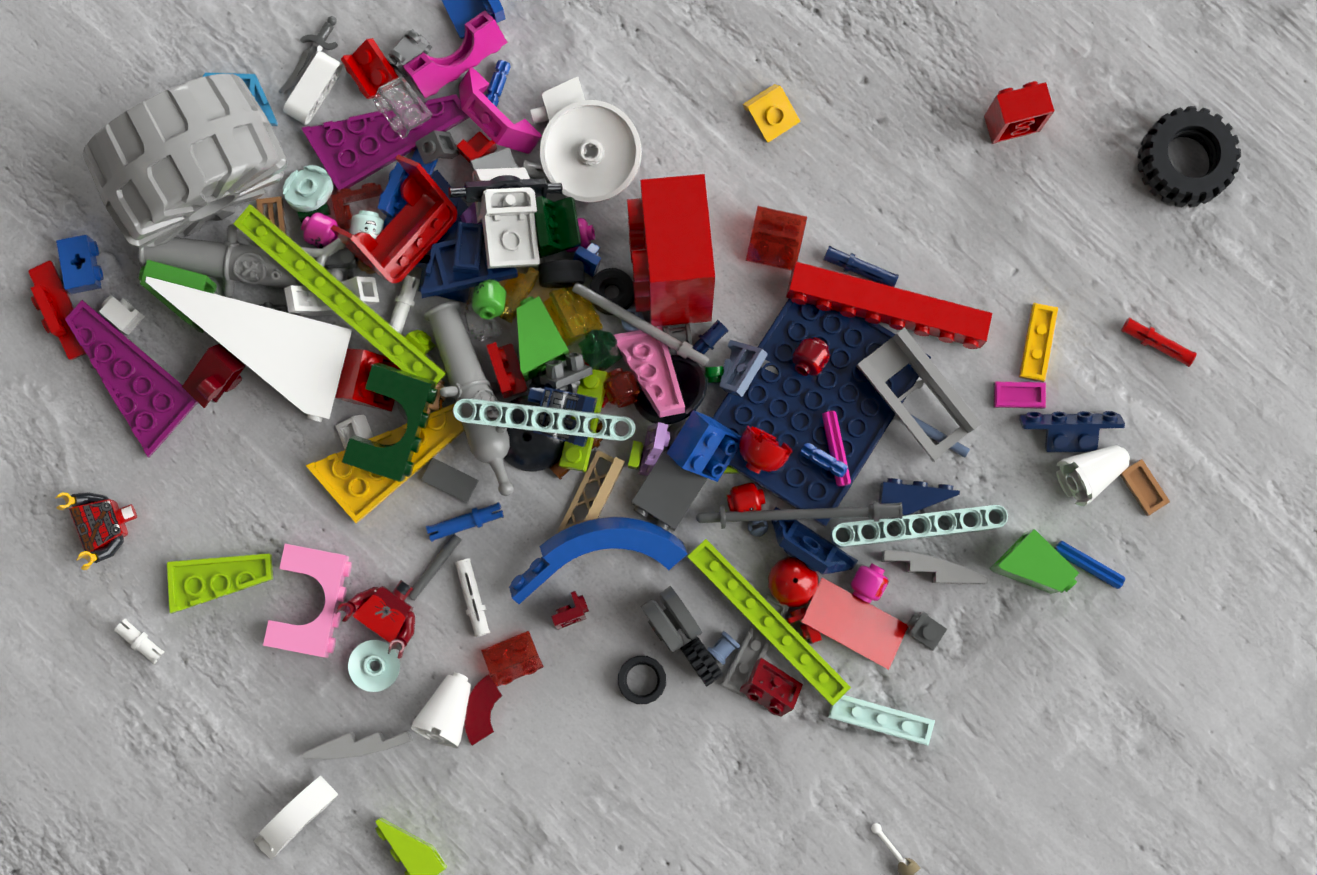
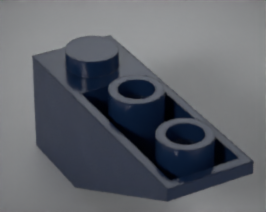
(915, 496)

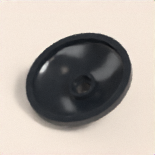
(692, 387)
(531, 454)

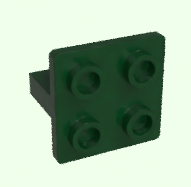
(556, 225)

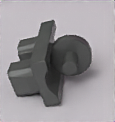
(566, 377)

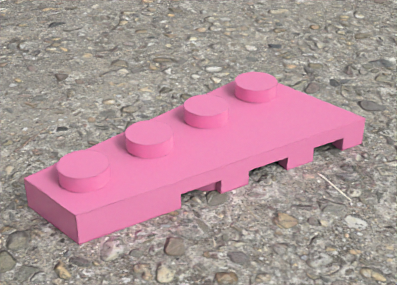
(653, 370)

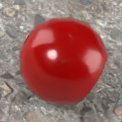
(782, 585)

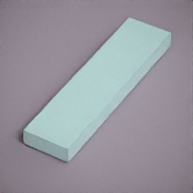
(882, 719)

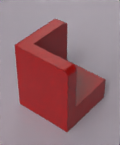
(476, 147)

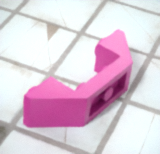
(491, 120)

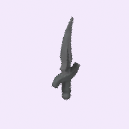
(317, 45)

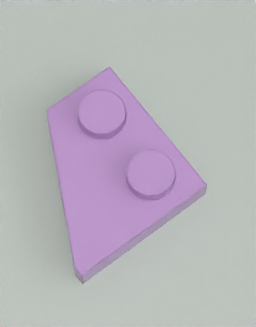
(655, 441)

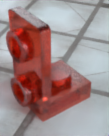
(342, 211)

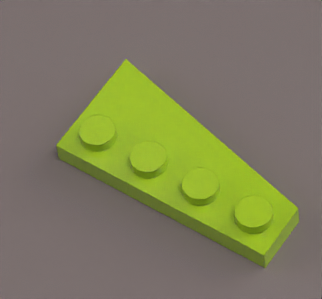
(211, 578)

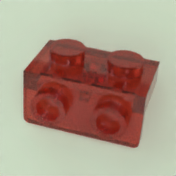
(512, 659)

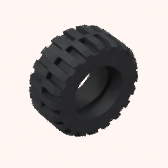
(1214, 138)

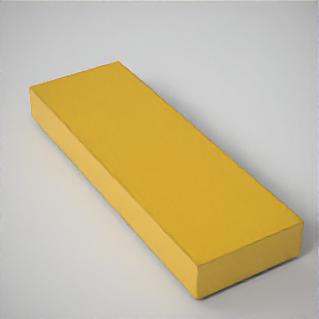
(1038, 342)

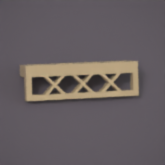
(603, 493)

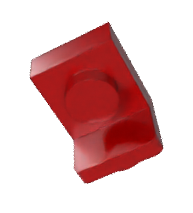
(808, 632)

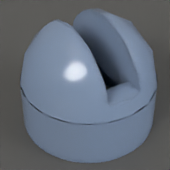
(758, 532)

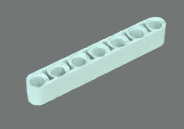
(531, 421)
(930, 521)

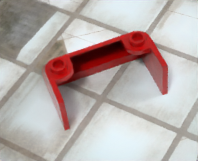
(410, 232)

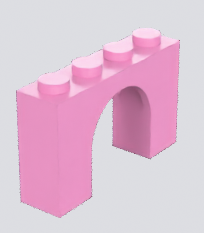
(316, 636)

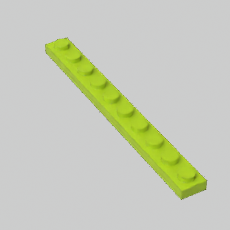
(336, 295)

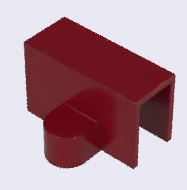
(213, 375)

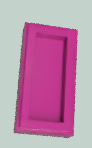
(1020, 395)

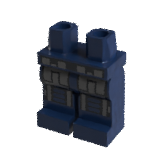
(566, 400)

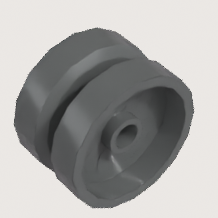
(668, 621)

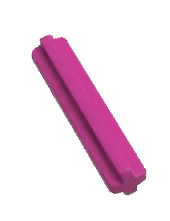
(835, 444)

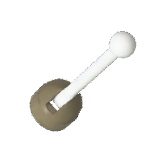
(906, 865)

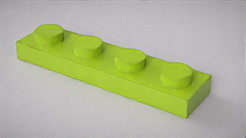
(575, 456)

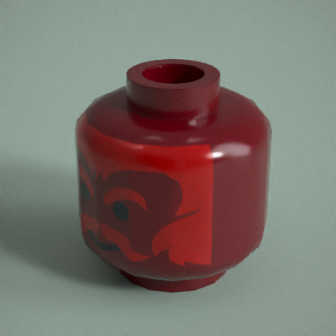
(811, 356)

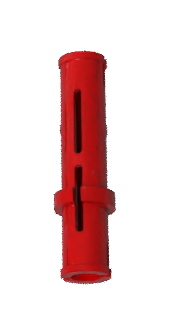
(1150, 337)

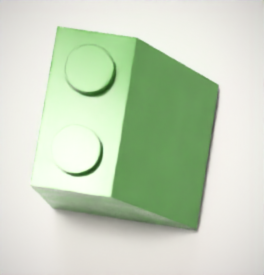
(176, 276)
(537, 338)
(1036, 564)

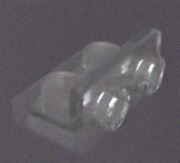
(401, 106)

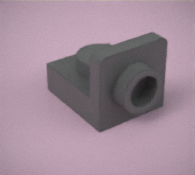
(437, 145)
(925, 630)

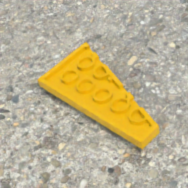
(362, 490)

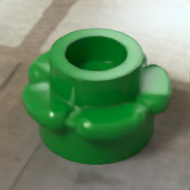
(714, 374)

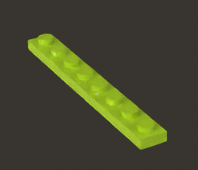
(769, 622)

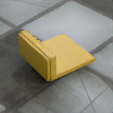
(772, 112)

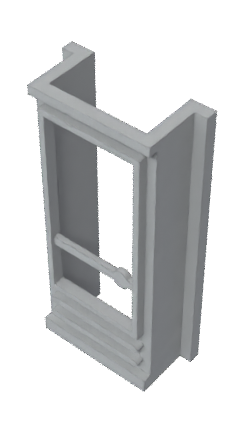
(892, 358)

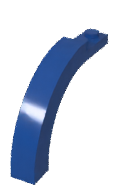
(595, 536)

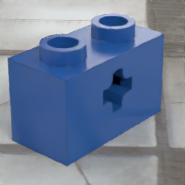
(71, 253)

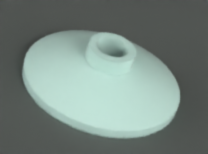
(360, 666)

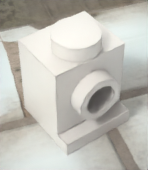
(121, 314)

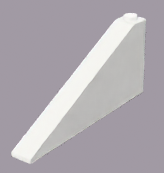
(286, 350)

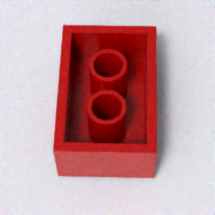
(1019, 112)

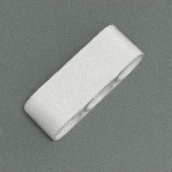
(313, 88)

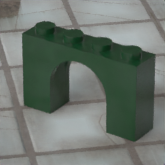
(414, 395)

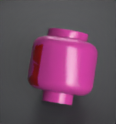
(869, 583)

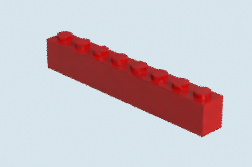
(888, 305)

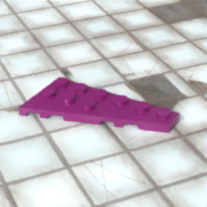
(367, 143)
(139, 386)

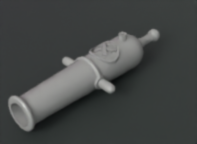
(224, 260)
(468, 381)

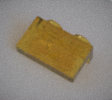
(516, 291)

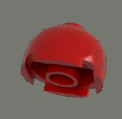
(762, 450)

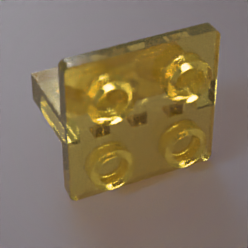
(572, 314)

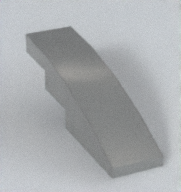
(942, 570)
(348, 746)

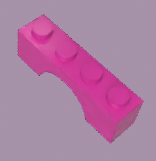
(480, 40)

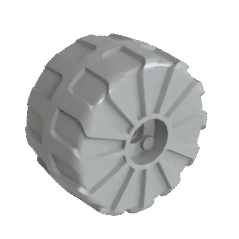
(184, 159)

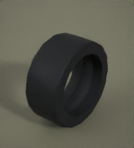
(661, 679)

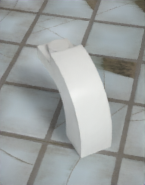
(306, 303)
(295, 817)

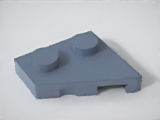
(741, 367)

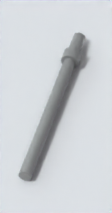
(684, 349)

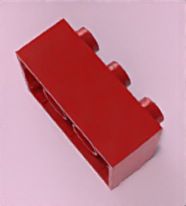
(672, 250)

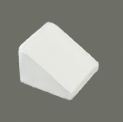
(353, 426)

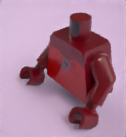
(384, 614)

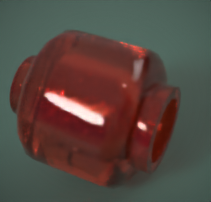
(621, 388)

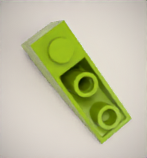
(415, 853)

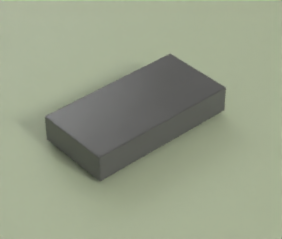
(449, 480)

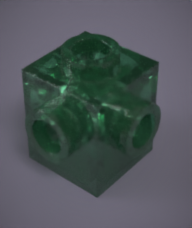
(600, 349)

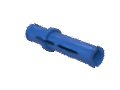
(465, 521)

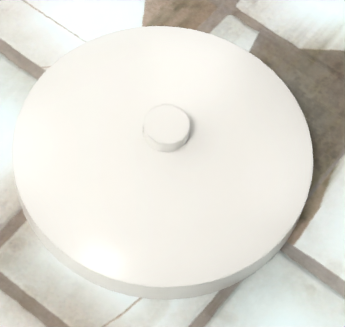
(591, 151)

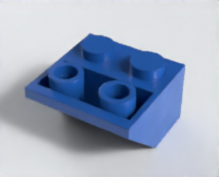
(704, 446)

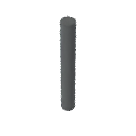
(434, 566)

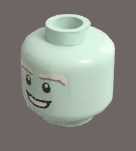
(367, 222)

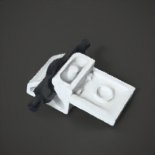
(507, 210)

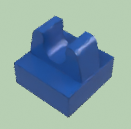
(589, 258)

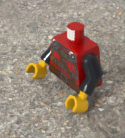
(98, 524)

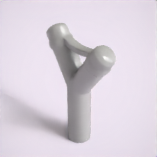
(324, 253)

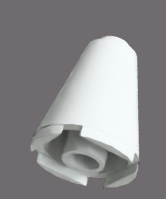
(1091, 472)
(445, 712)

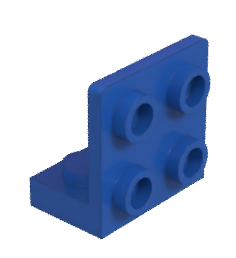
(465, 10)

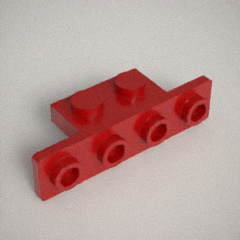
(55, 306)

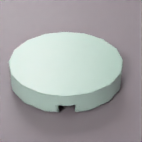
(308, 188)

